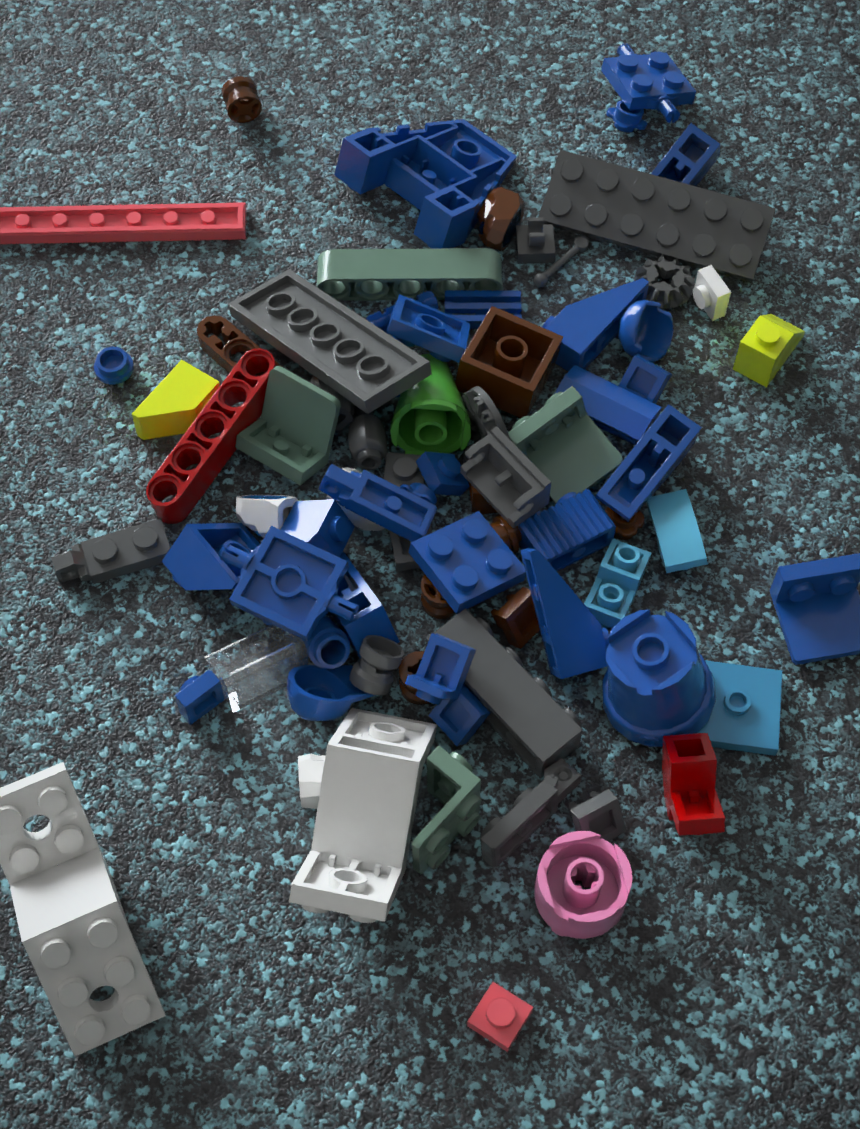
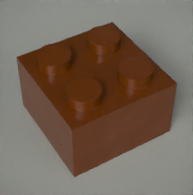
(509, 361)

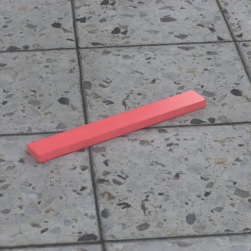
(123, 223)

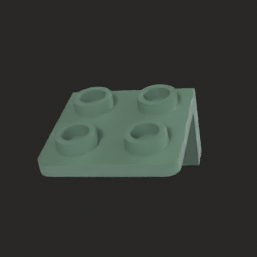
(293, 427)
(566, 445)
(457, 788)

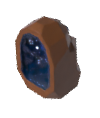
(499, 218)

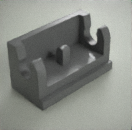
(506, 478)

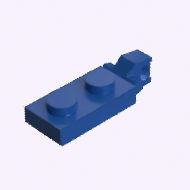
(379, 501)

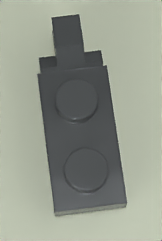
(114, 554)
(529, 813)

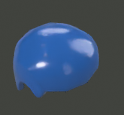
(646, 330)

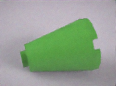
(431, 414)

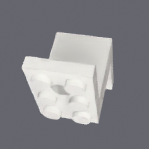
(364, 816)
(72, 913)

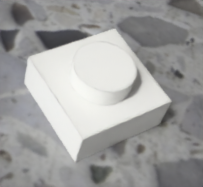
(711, 293)

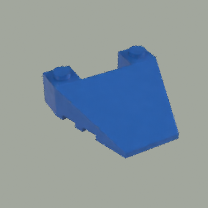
(436, 169)

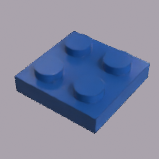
(428, 328)
(467, 562)

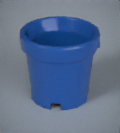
(656, 679)

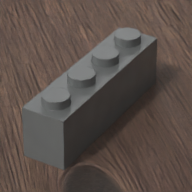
(517, 703)

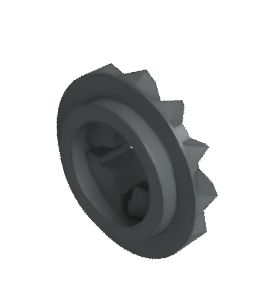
(667, 295)

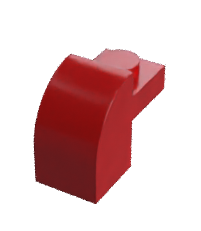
(690, 784)

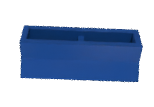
(611, 405)

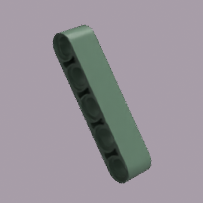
(407, 272)

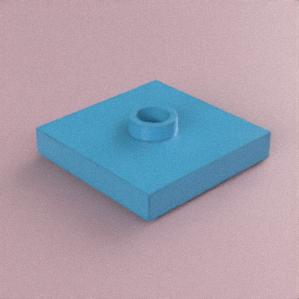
(745, 708)

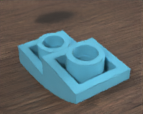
(676, 531)
(617, 582)

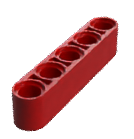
(210, 453)

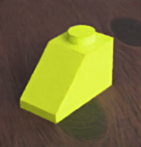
(766, 348)
(174, 402)

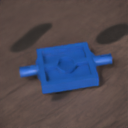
(648, 81)
(289, 583)

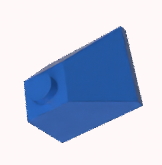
(197, 552)

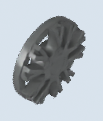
(482, 412)

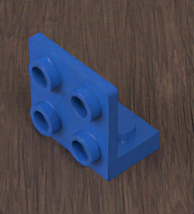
(819, 608)

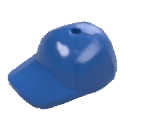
(322, 693)

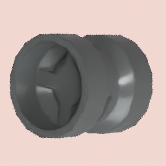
(376, 665)

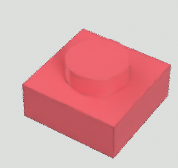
(500, 1016)

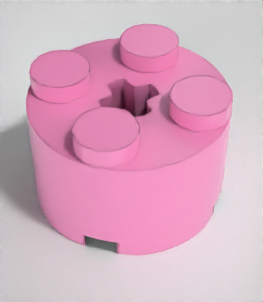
(598, 865)

